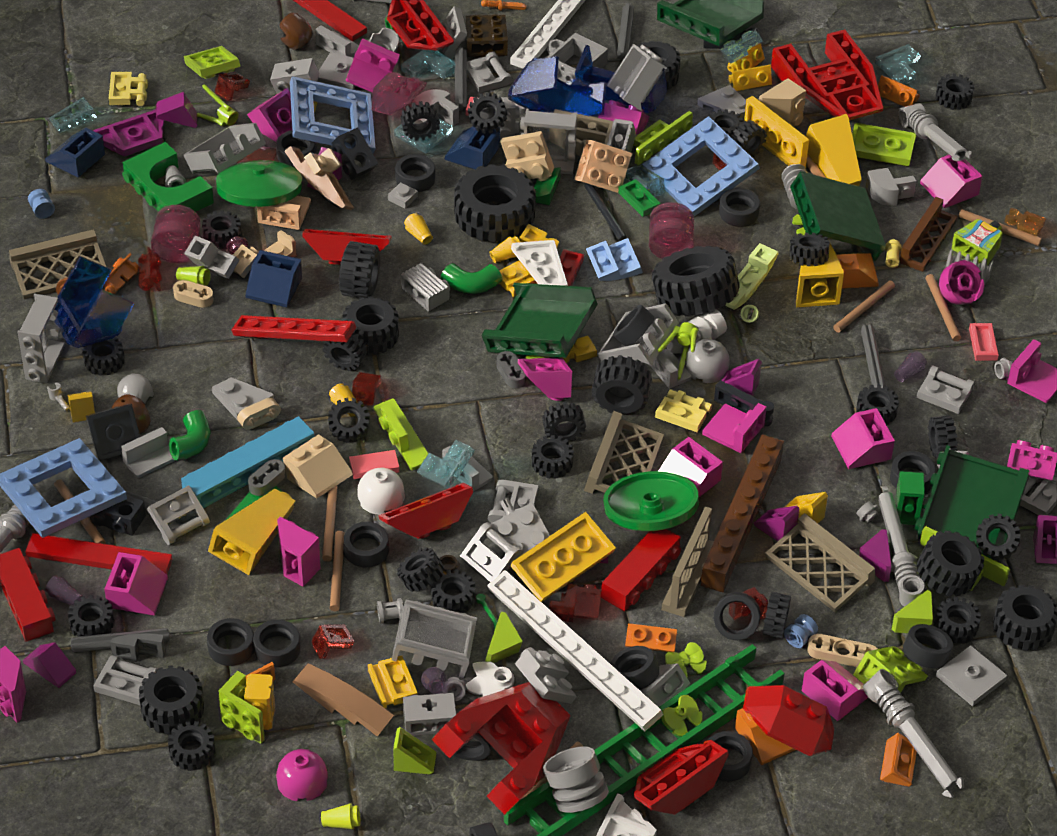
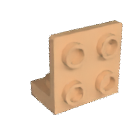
(602, 165)
(287, 214)

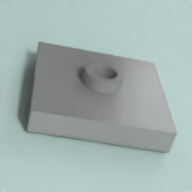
(335, 70)
(971, 675)

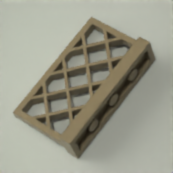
(52, 251)
(607, 448)
(836, 552)
(689, 570)

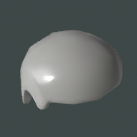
(387, 39)
(135, 385)

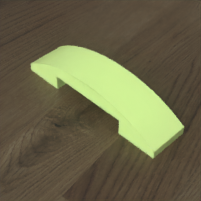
(753, 274)

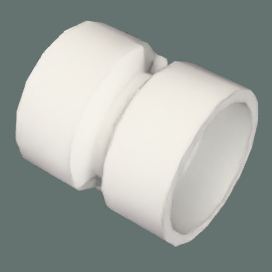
(709, 325)

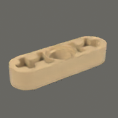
(826, 641)

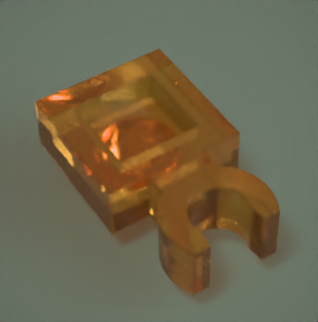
(1025, 222)

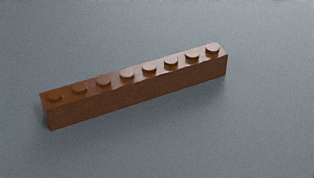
(742, 514)

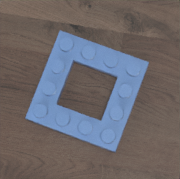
(304, 127)
(707, 132)
(46, 520)

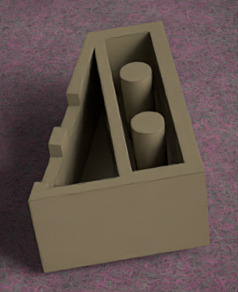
(590, 129)

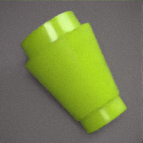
(194, 274)

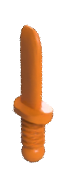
(502, 4)

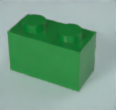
(909, 496)

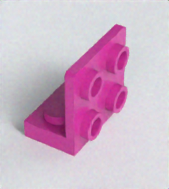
(371, 65)
(1033, 375)
(735, 427)
(1039, 461)

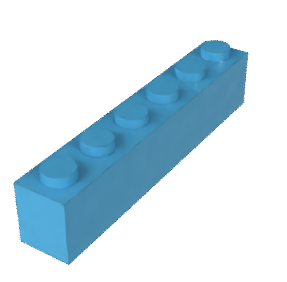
(233, 469)

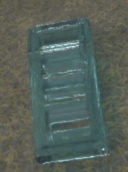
(82, 111)
(647, 178)

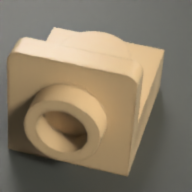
(324, 162)
(284, 246)
(246, 259)

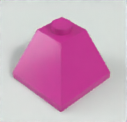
(274, 115)
(549, 375)

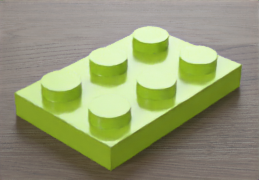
(212, 61)
(883, 144)

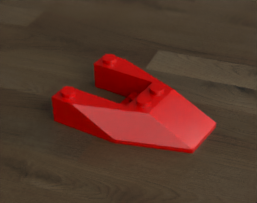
(837, 87)
(519, 728)

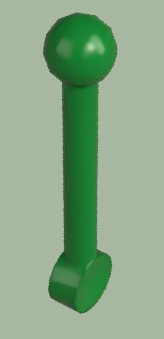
(480, 599)

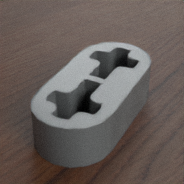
(506, 371)
(265, 476)

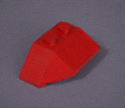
(418, 25)
(331, 244)
(431, 512)
(790, 718)
(681, 777)

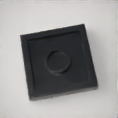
(112, 430)

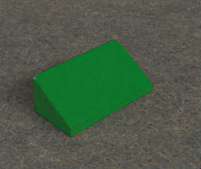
(546, 189)

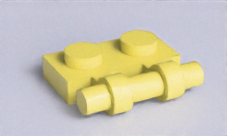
(121, 88)
(683, 410)

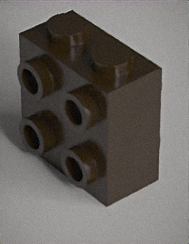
(486, 35)

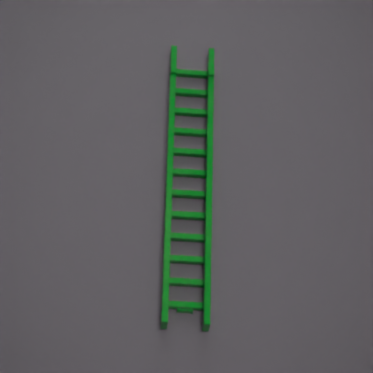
(633, 732)

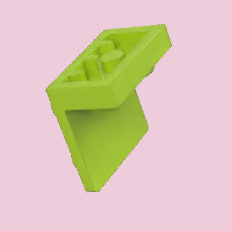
(893, 661)
(237, 712)

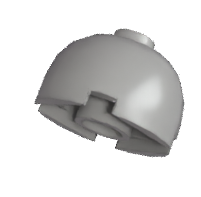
(708, 361)

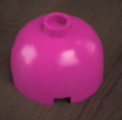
(961, 283)
(302, 775)

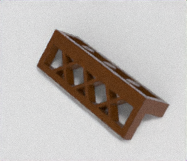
(921, 236)

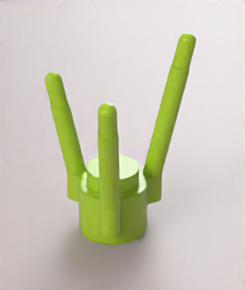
(225, 113)
(686, 335)

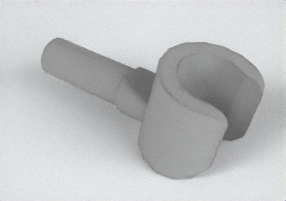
(56, 394)

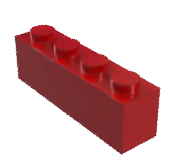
(640, 568)
(23, 595)

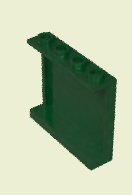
(711, 19)
(837, 211)
(542, 320)
(968, 492)

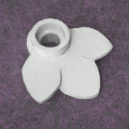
(489, 679)

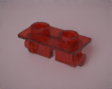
(149, 270)

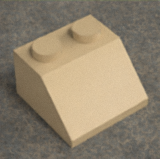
(786, 101)
(316, 466)

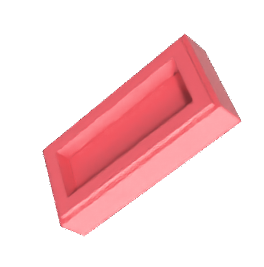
(983, 342)
(363, 463)

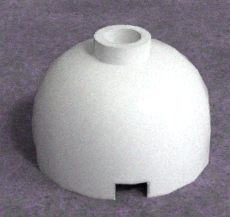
(380, 490)

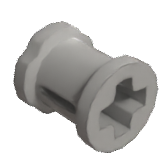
(389, 610)

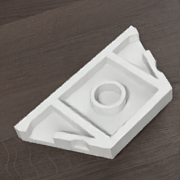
(624, 821)

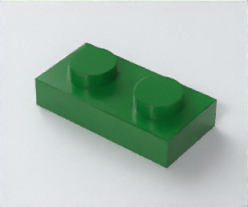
(638, 197)

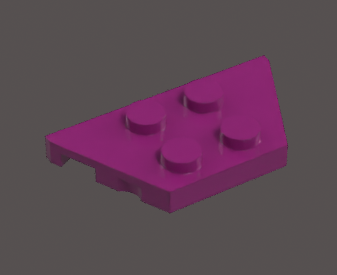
(133, 134)

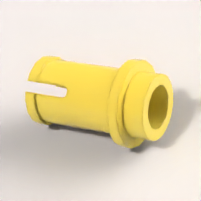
(892, 250)

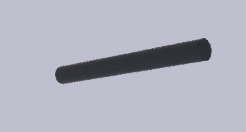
(605, 212)

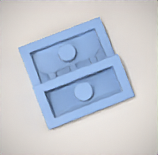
(614, 261)

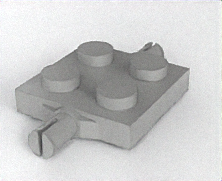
(521, 526)

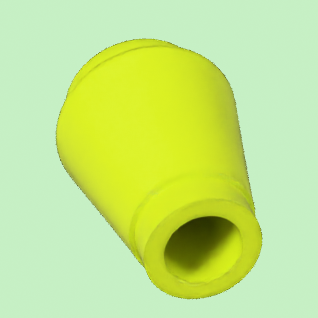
(342, 817)

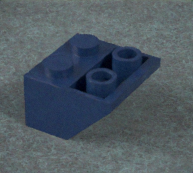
(474, 148)
(78, 152)
(274, 278)

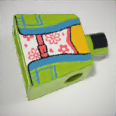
(978, 240)

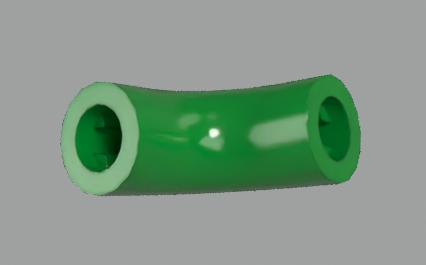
(471, 281)
(196, 438)

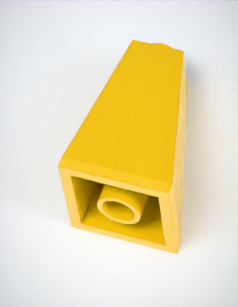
(834, 150)
(821, 283)
(249, 532)

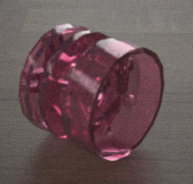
(670, 229)
(173, 232)

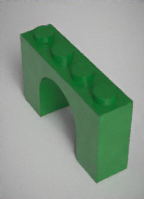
(151, 165)

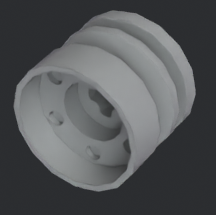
(576, 779)

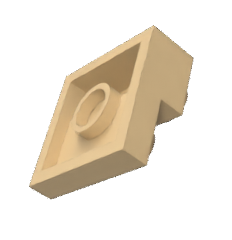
(528, 155)

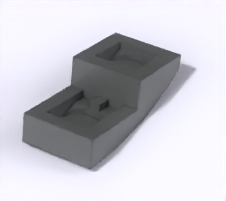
(131, 645)

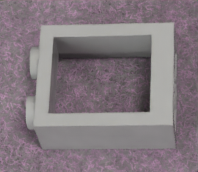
(575, 46)

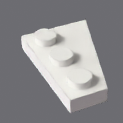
(541, 261)

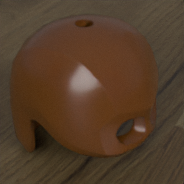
(297, 31)
(140, 410)

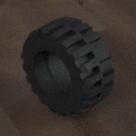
(496, 185)
(696, 280)

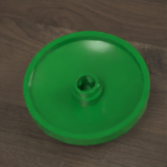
(259, 183)
(651, 501)

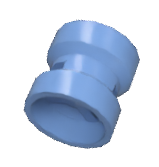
(41, 203)
(800, 631)

